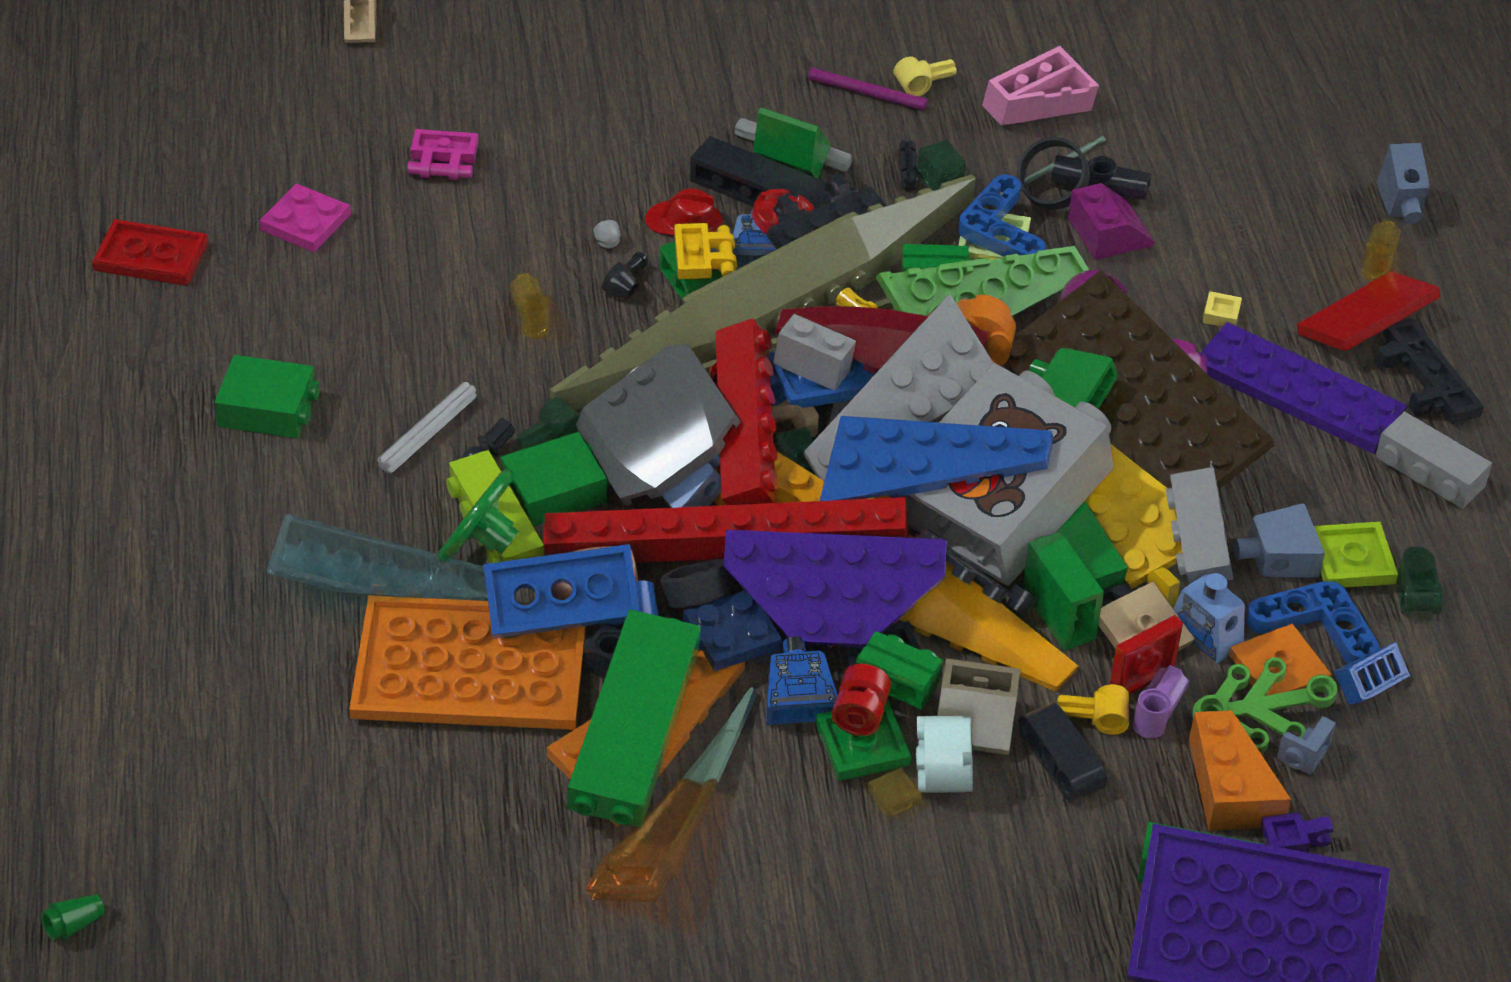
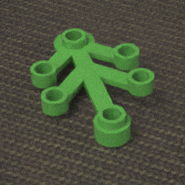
(1260, 706)

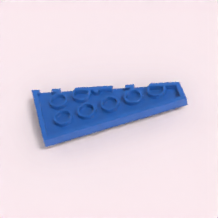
(917, 456)

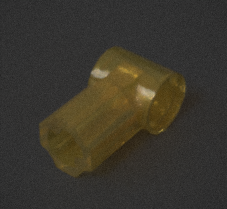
(1380, 250)
(531, 306)

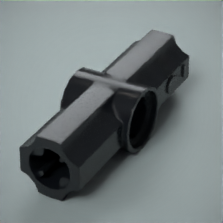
(1105, 171)

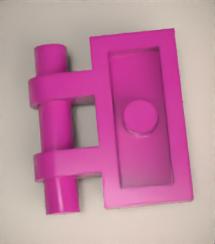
(443, 147)

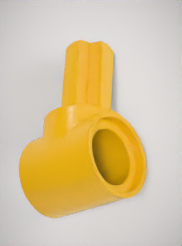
(1107, 708)

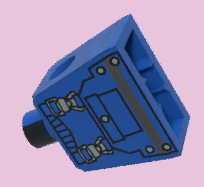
(798, 685)

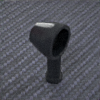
(620, 279)

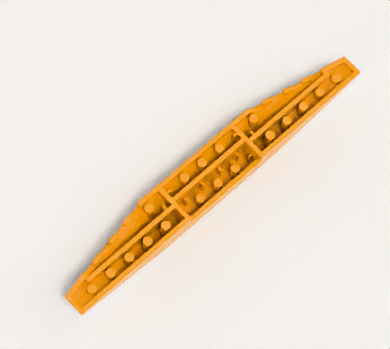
(953, 607)

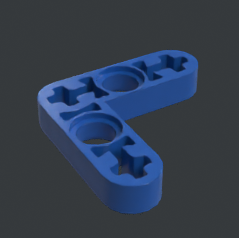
(982, 225)
(1316, 610)

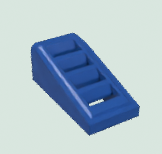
(1352, 684)

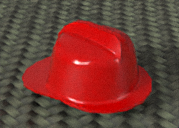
(685, 207)

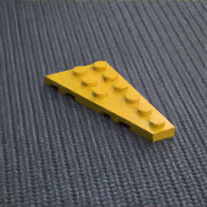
(1135, 518)

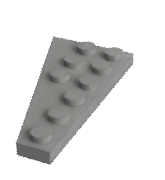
(918, 381)

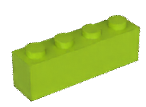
(469, 481)

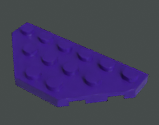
(833, 584)

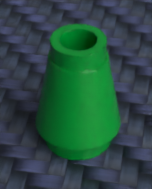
(70, 916)

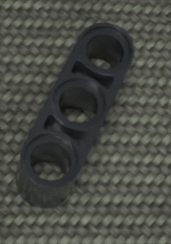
(1062, 751)

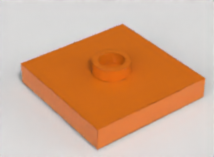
(1284, 644)

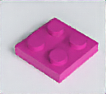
(305, 217)

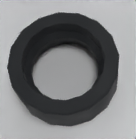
(696, 583)

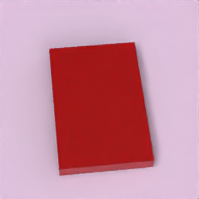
(150, 252)

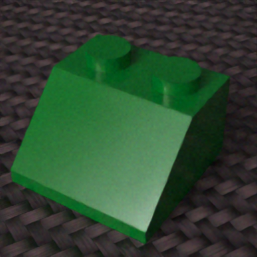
(790, 142)

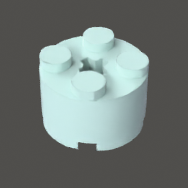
(944, 754)

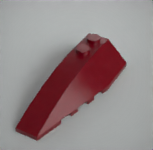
(876, 330)

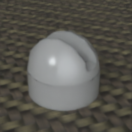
(607, 234)

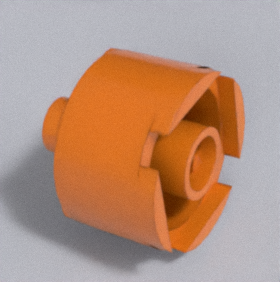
(996, 318)

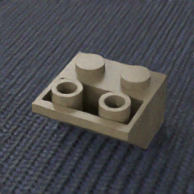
(987, 696)

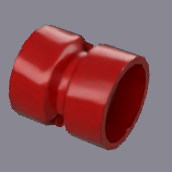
(861, 699)

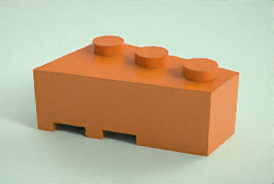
(1233, 774)

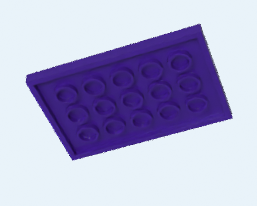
(1254, 913)

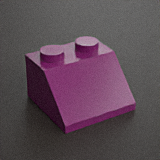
(1106, 222)

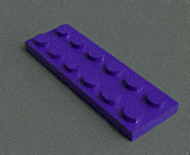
(1300, 387)

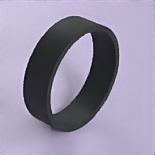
(1032, 151)

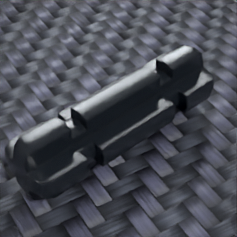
(908, 165)

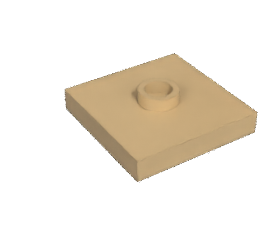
(1138, 613)

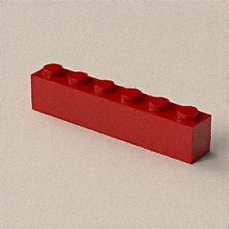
(744, 381)

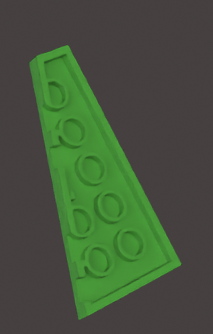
(1014, 279)

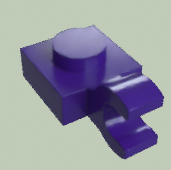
(1295, 834)

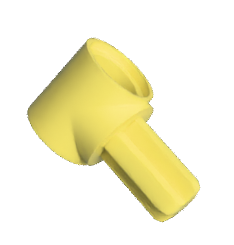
(917, 75)

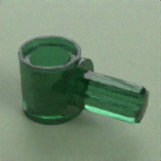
(556, 421)

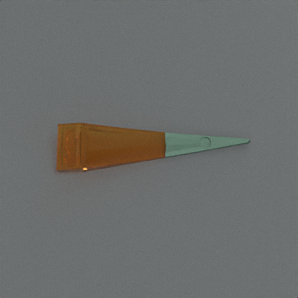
(653, 854)

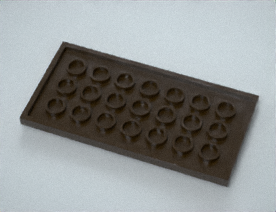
(1163, 403)

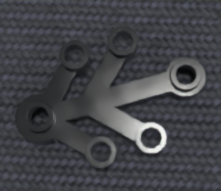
(1020, 597)

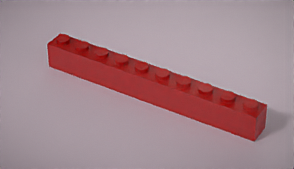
(701, 530)

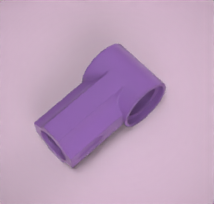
(1159, 702)

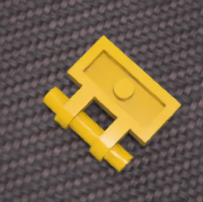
(694, 254)

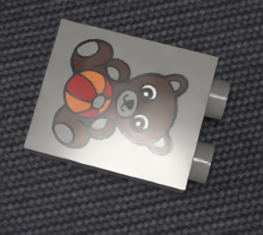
(1000, 515)

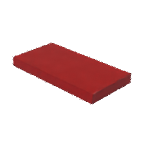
(1368, 311)

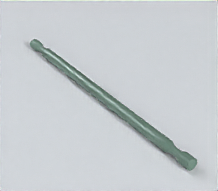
(1050, 167)

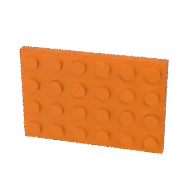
(443, 666)

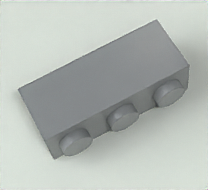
(1433, 459)
(1199, 524)

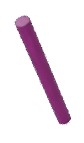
(868, 89)

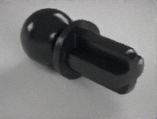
(493, 439)

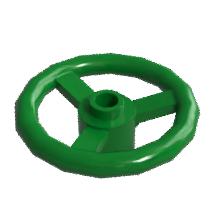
(484, 522)

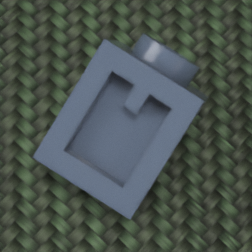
(1307, 751)

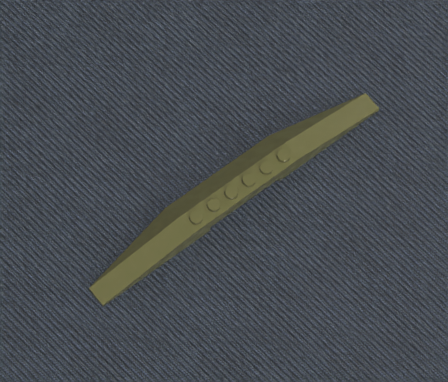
(794, 276)

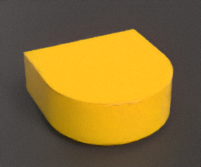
(1166, 583)

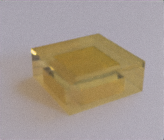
(894, 792)

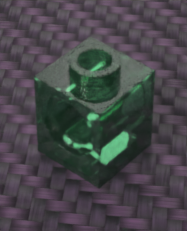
(940, 164)

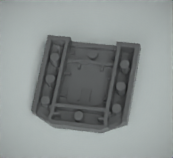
(657, 424)

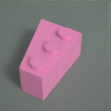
(1040, 89)

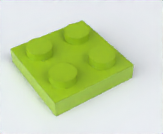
(1356, 555)

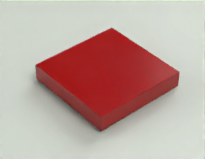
(1143, 654)

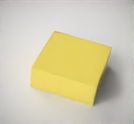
(1221, 309)

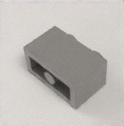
(814, 352)

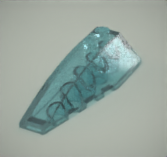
(369, 565)

